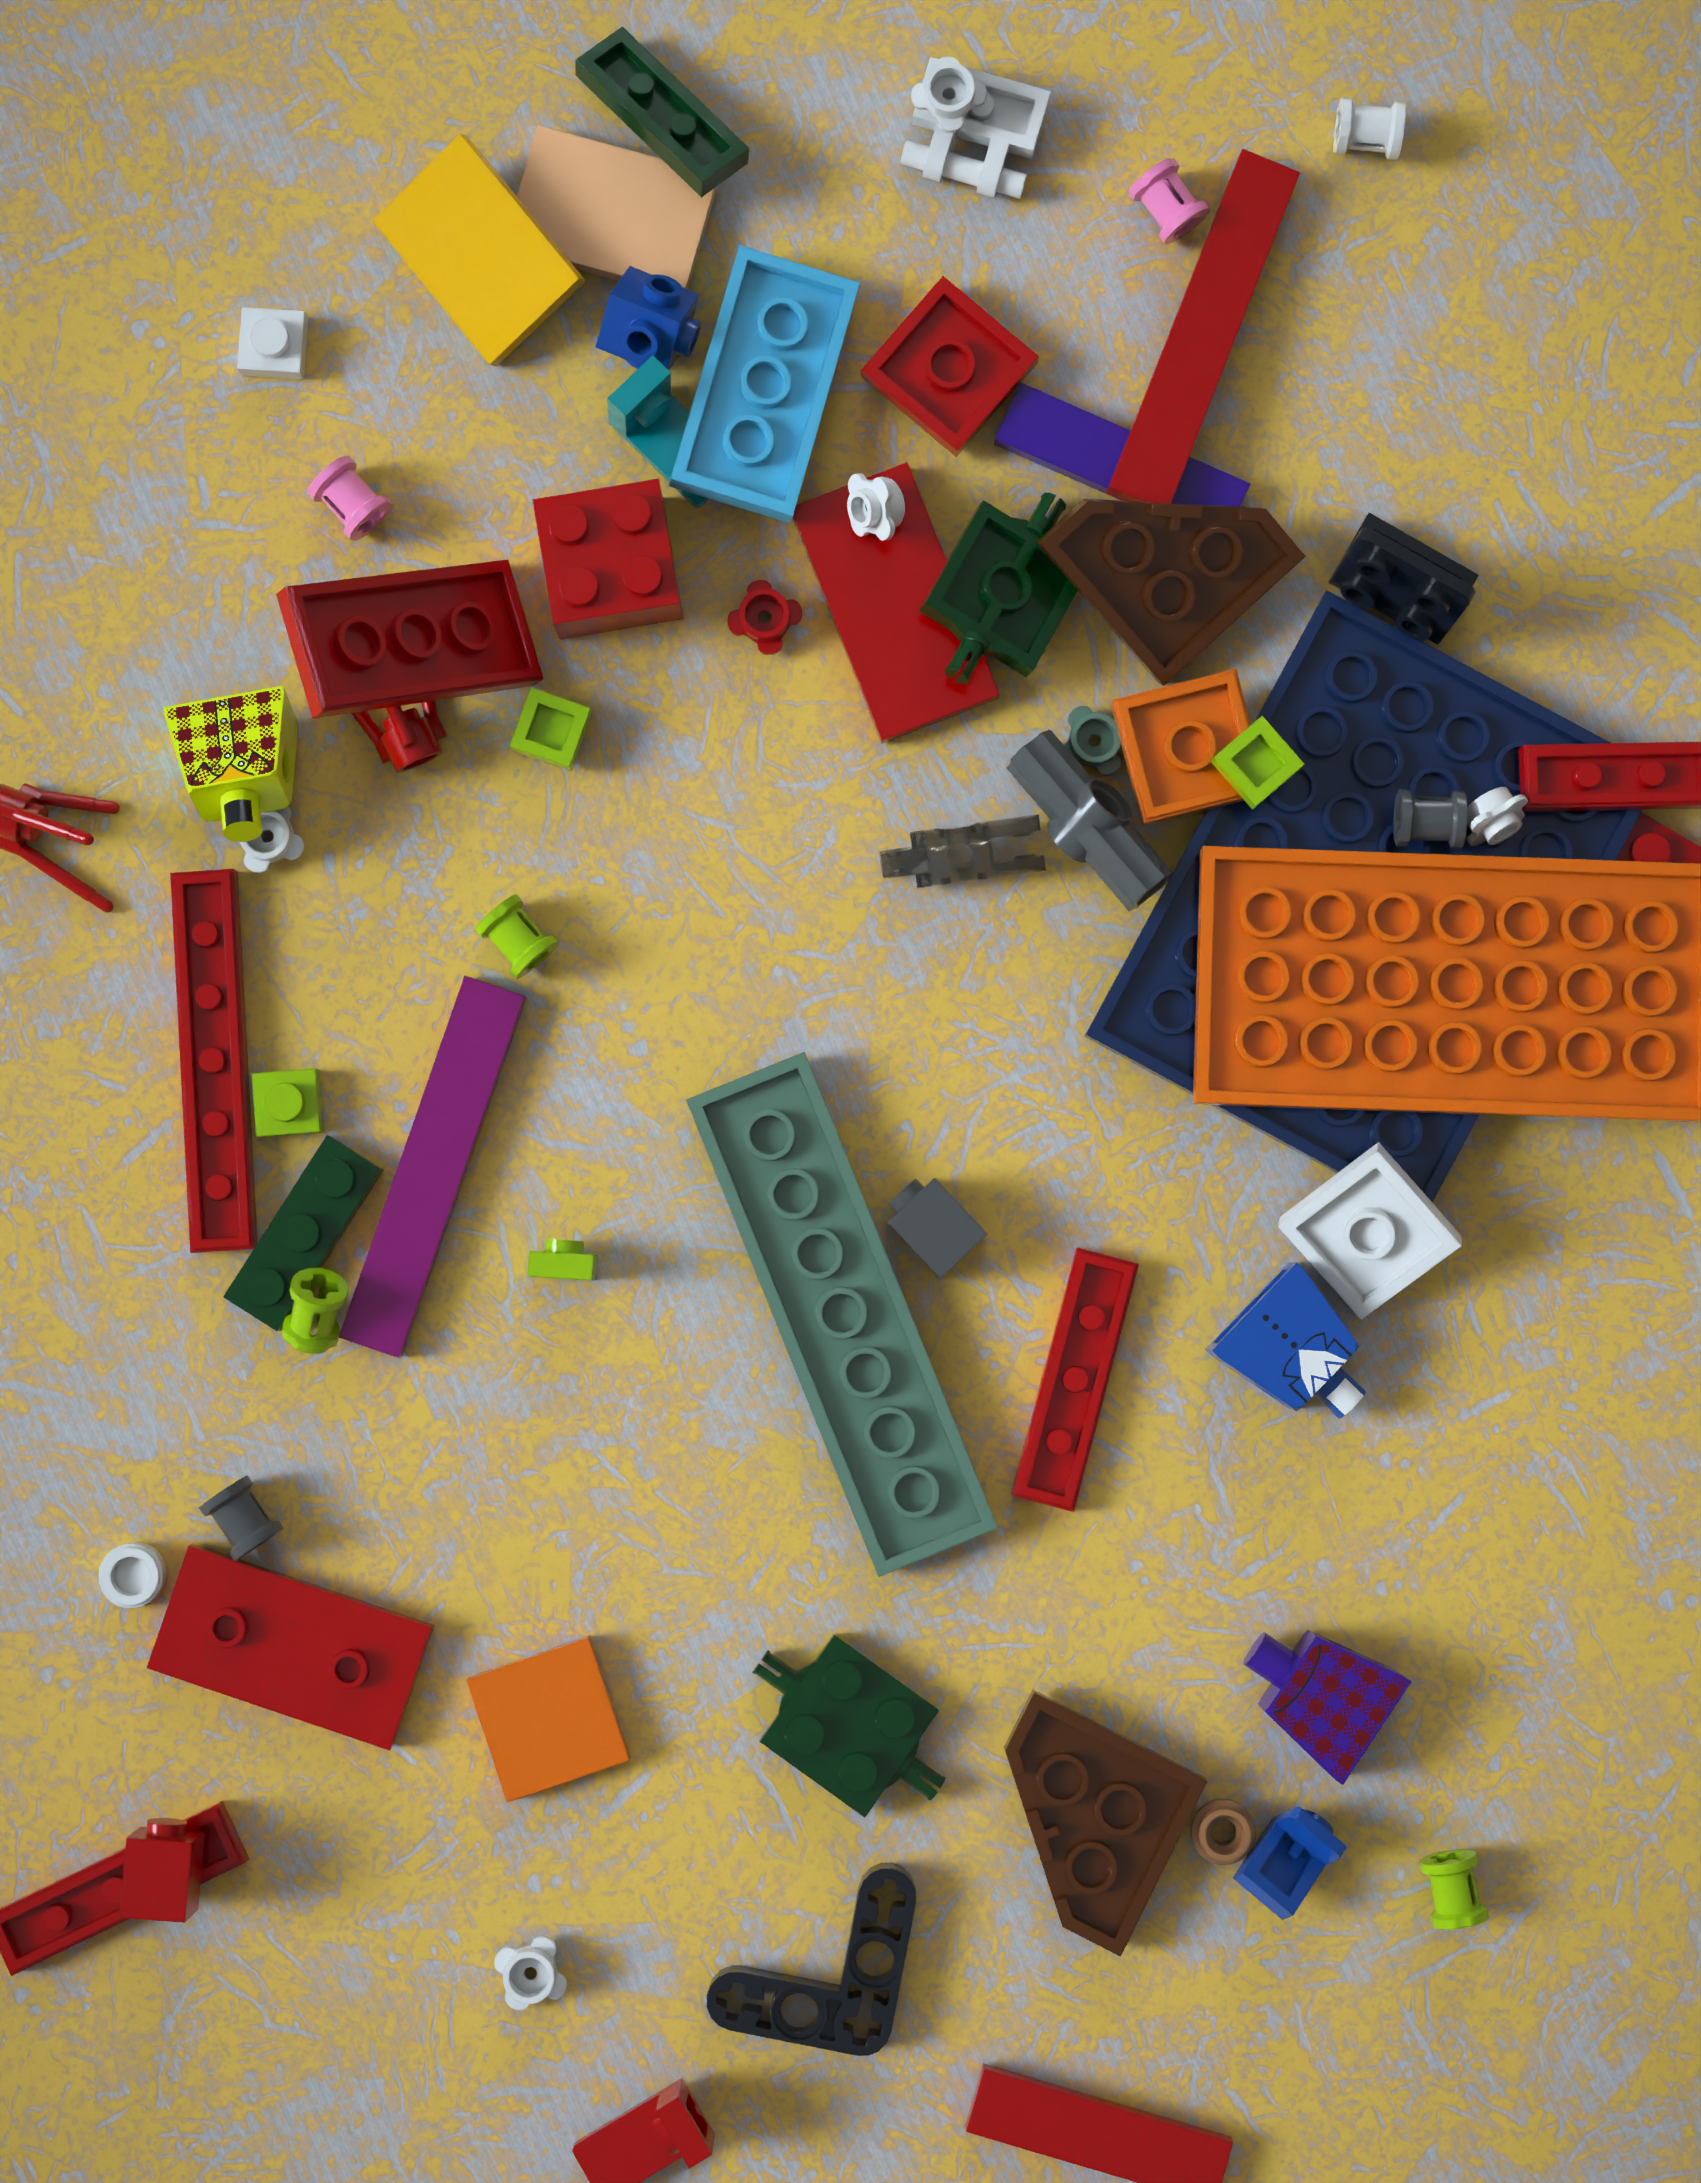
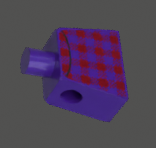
(1326, 1697)

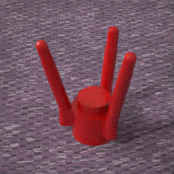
(407, 737)
(26, 820)

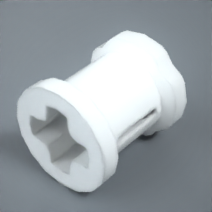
(1369, 128)

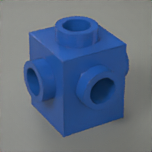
(649, 318)

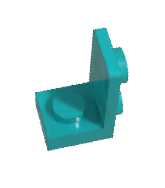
(651, 419)

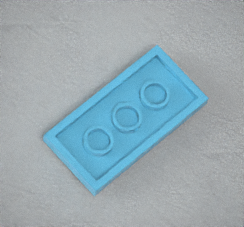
(764, 384)

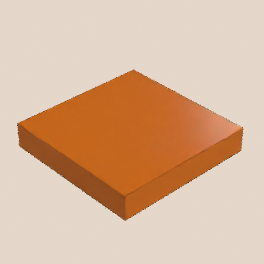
(1172, 739)
(548, 1718)

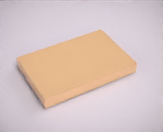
(613, 207)

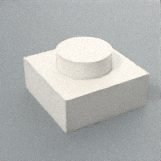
(272, 343)

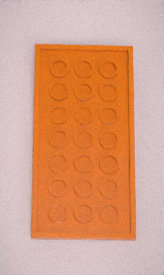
(1448, 984)

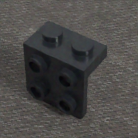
(1404, 580)

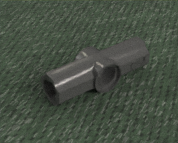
(1089, 820)

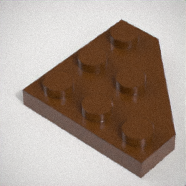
(1169, 571)
(1098, 1815)

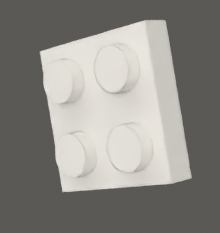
(1370, 1231)

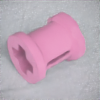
(1169, 200)
(349, 498)

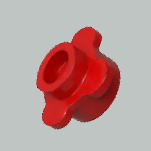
(761, 599)

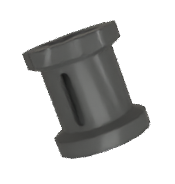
(1430, 818)
(241, 1518)

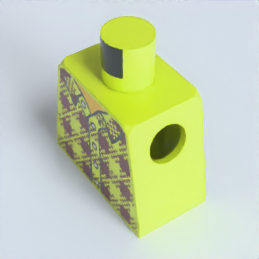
(237, 756)

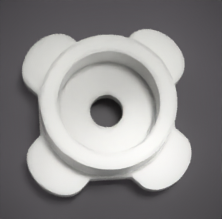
(953, 76)
(874, 506)
(1495, 816)
(284, 843)
(525, 1991)

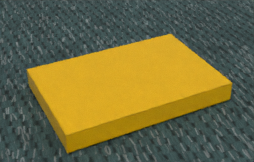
(478, 250)

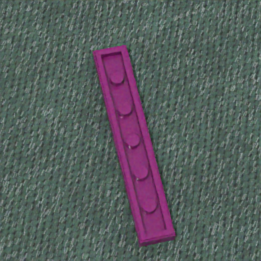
(432, 1167)

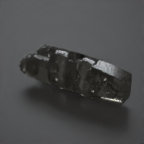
(930, 849)

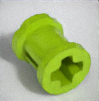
(516, 936)
(318, 1310)
(1454, 1889)

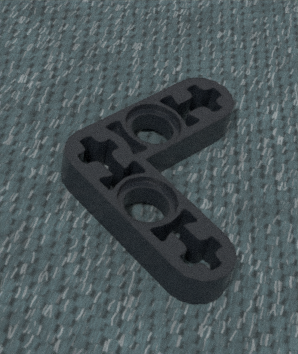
(833, 2000)

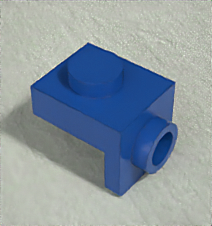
(1289, 1860)

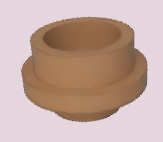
(1237, 1845)

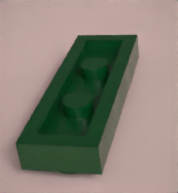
(662, 111)
(303, 1230)

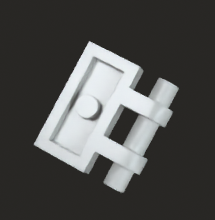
(1004, 123)

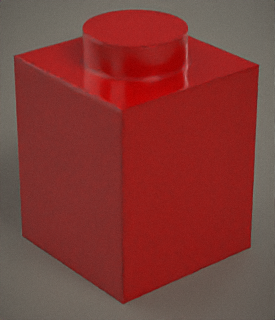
(162, 1871)

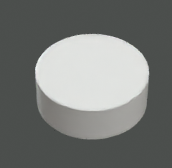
(132, 1575)

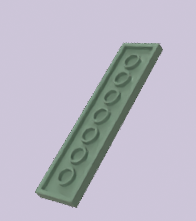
(841, 1314)

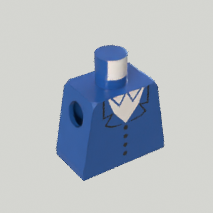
(1291, 1345)

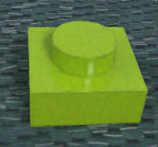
(550, 729)
(1257, 762)
(287, 1103)
(563, 1261)

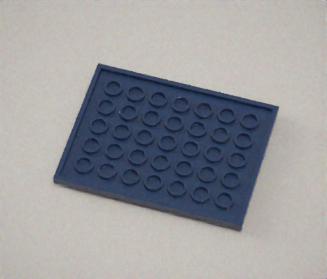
(1366, 720)

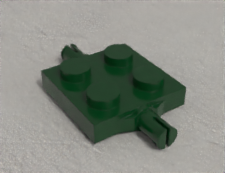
(1001, 590)
(848, 1725)

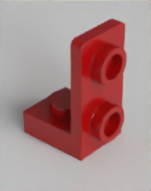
(647, 2138)

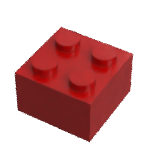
(608, 559)

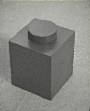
(934, 1225)

